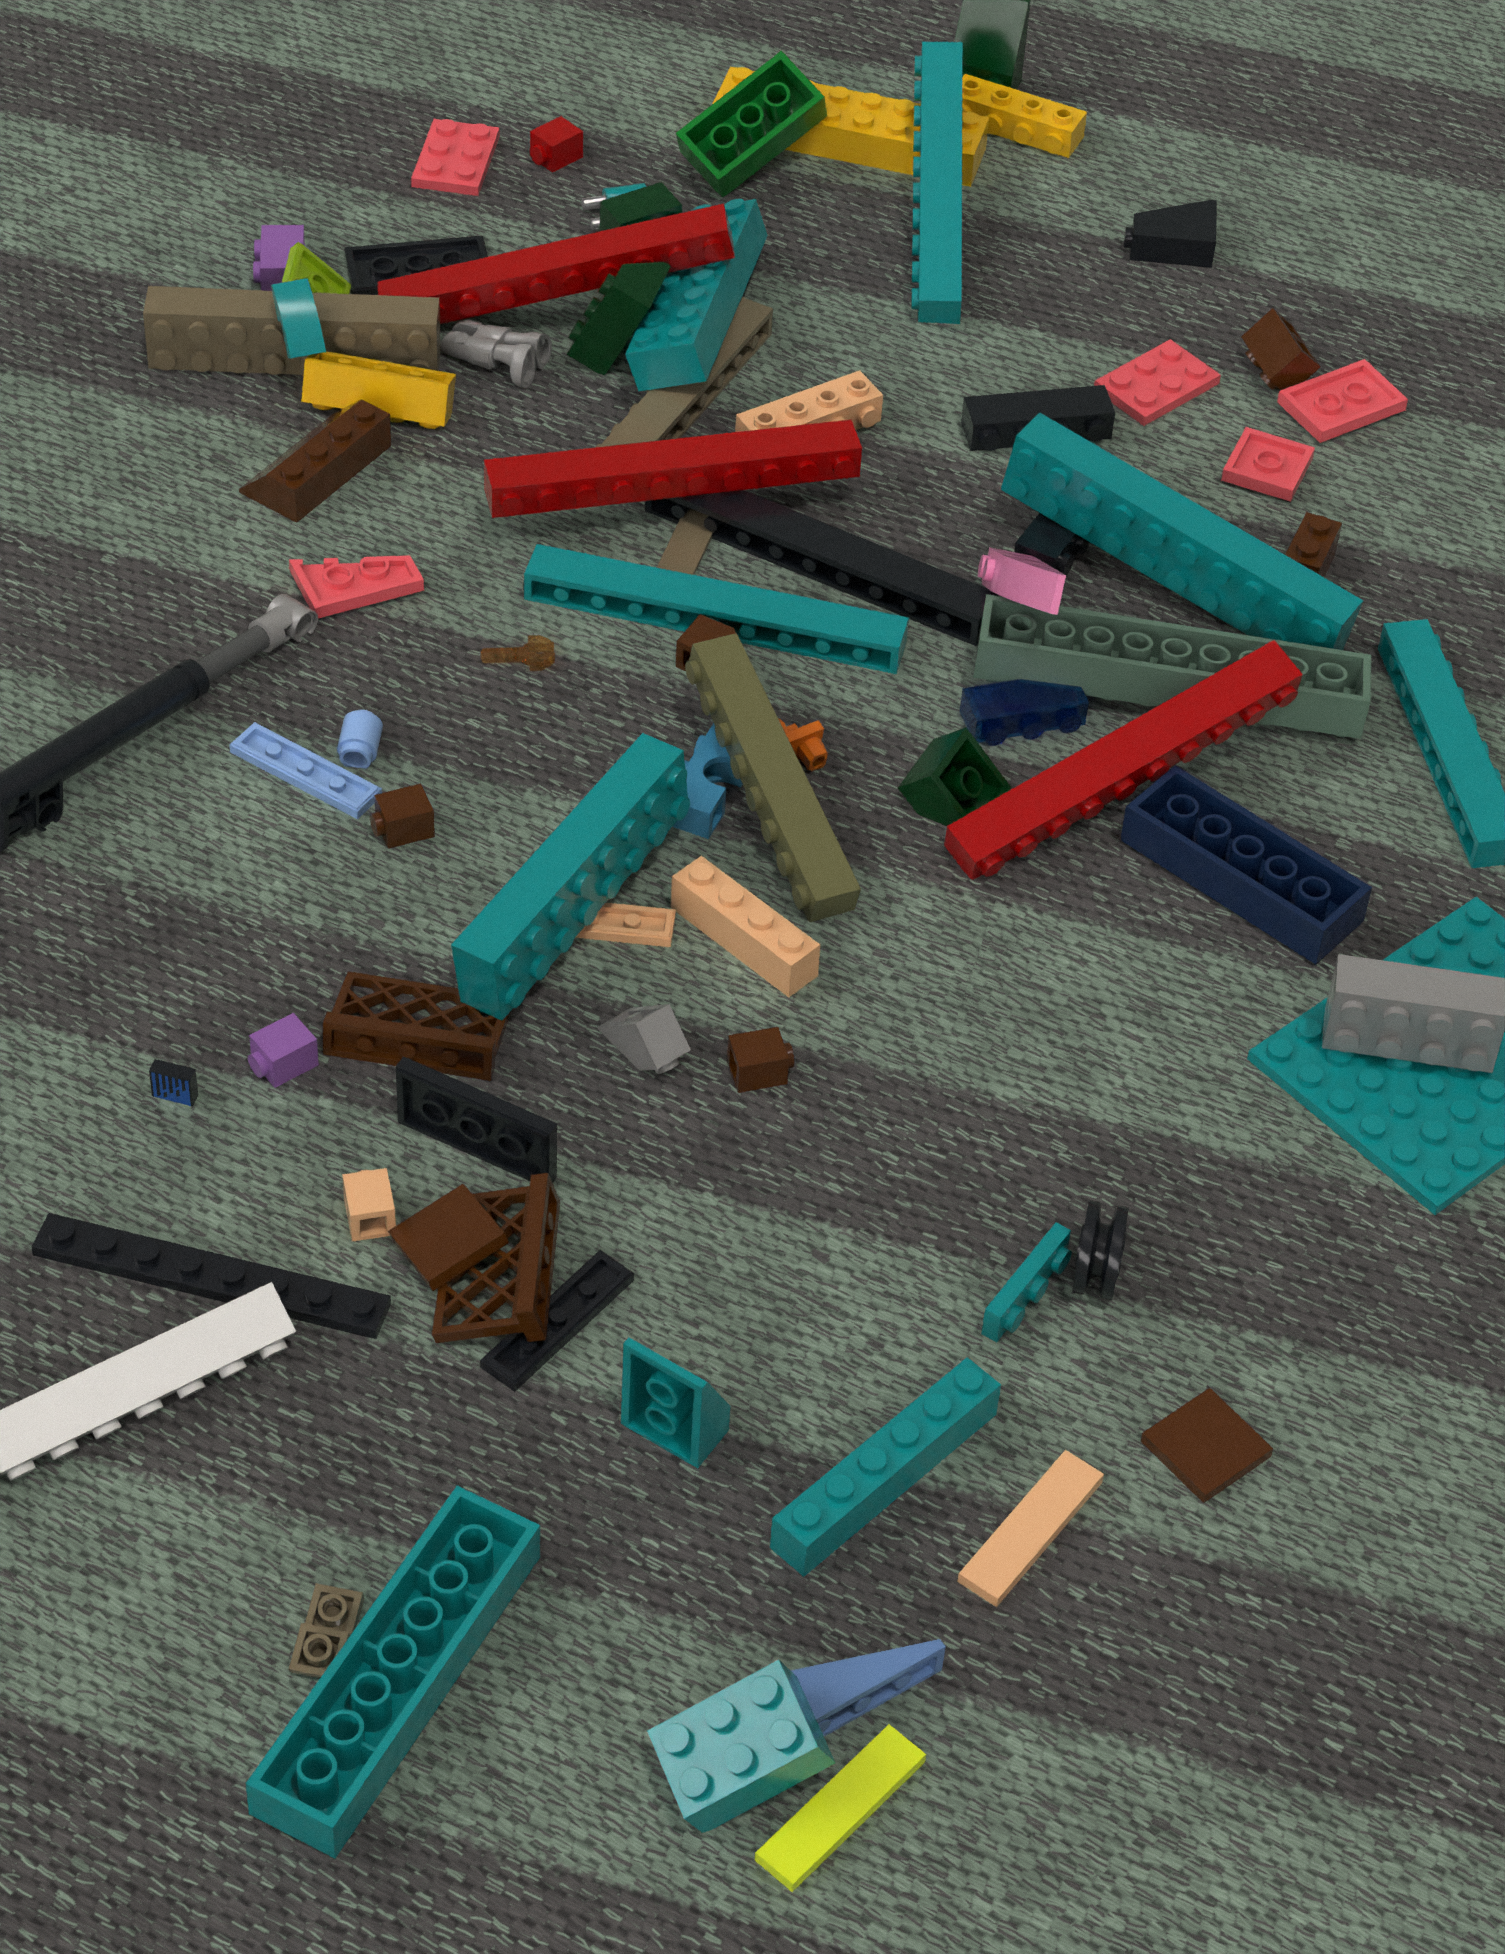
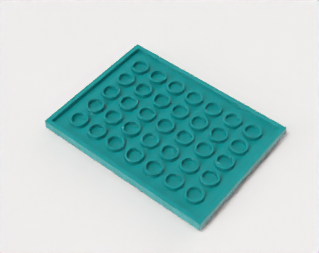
(1415, 1121)

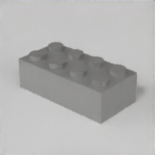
(1415, 1013)

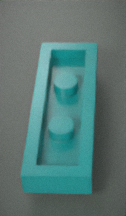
(1027, 1283)

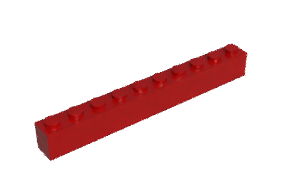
(568, 264)
(671, 468)
(1122, 761)

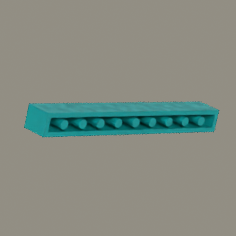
(940, 184)
(677, 598)

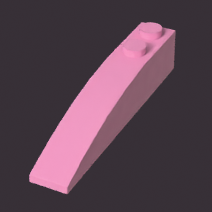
(1022, 579)

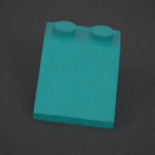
(671, 1405)

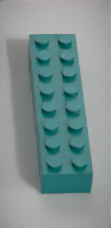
(695, 308)
(571, 877)
(393, 1672)

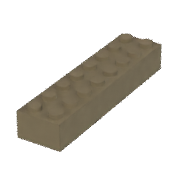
(242, 333)

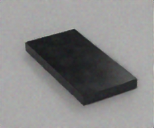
(387, 261)
(475, 1121)

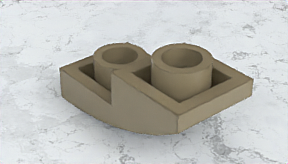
(326, 1629)

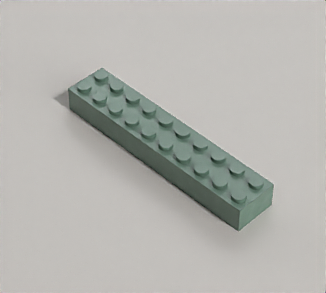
(1158, 660)

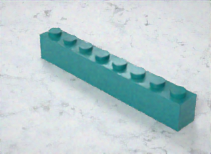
(1447, 738)

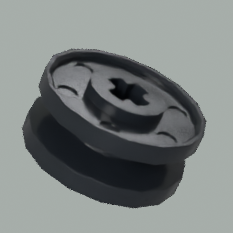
(1100, 1249)

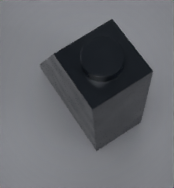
(1174, 235)

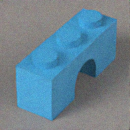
(707, 800)

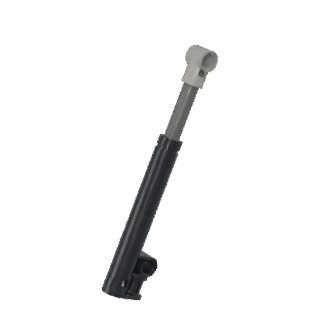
(34, 785)

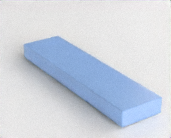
(305, 770)

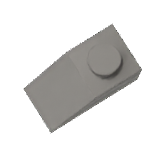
(647, 1037)

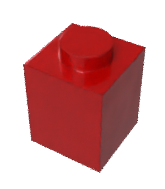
(556, 144)

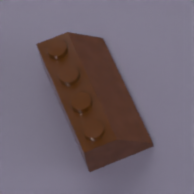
(322, 461)

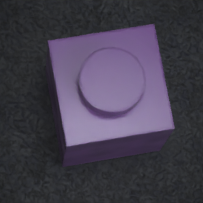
(283, 1050)

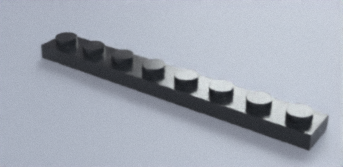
(208, 1274)

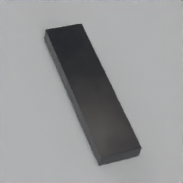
(569, 1312)

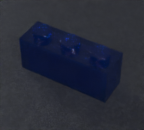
(1021, 709)

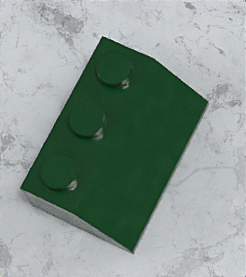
(615, 314)

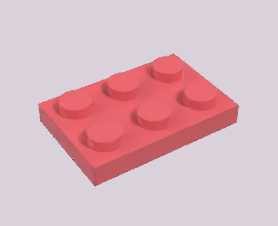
(455, 157)
(1158, 382)
(1342, 400)

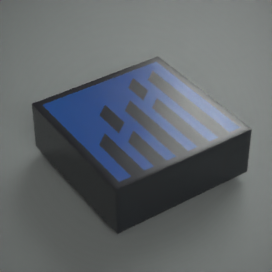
(173, 1082)

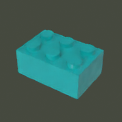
(740, 1747)

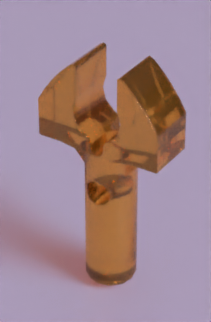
(526, 654)

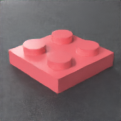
(1268, 464)

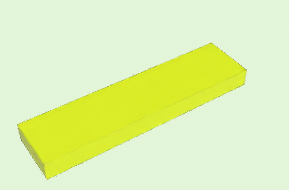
(840, 1807)

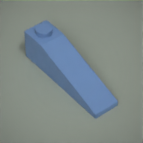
(856, 1685)

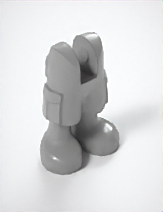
(492, 344)

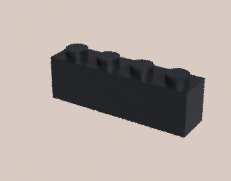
(996, 419)
(1051, 543)

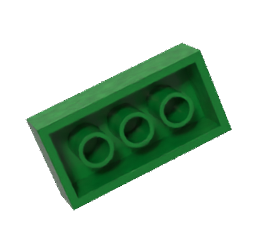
(751, 124)

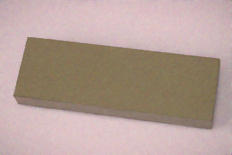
(687, 544)

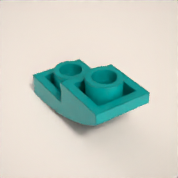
(298, 318)

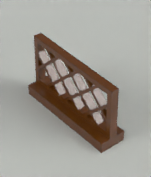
(381, 1041)
(534, 1269)

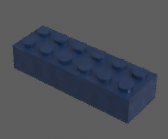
(1245, 864)

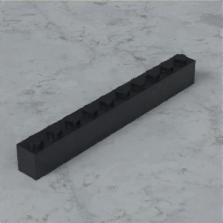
(837, 559)

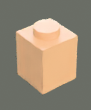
(369, 1204)

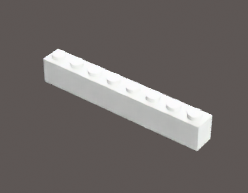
(141, 1378)

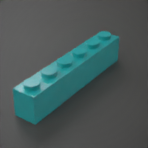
(884, 1466)

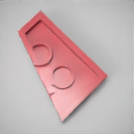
(348, 586)

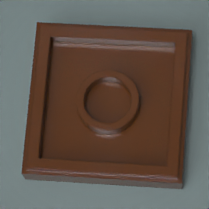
(448, 1237)
(1206, 1445)

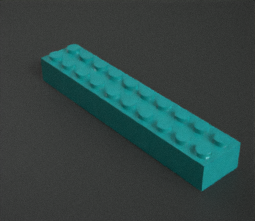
(1175, 539)

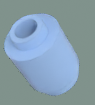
(359, 739)

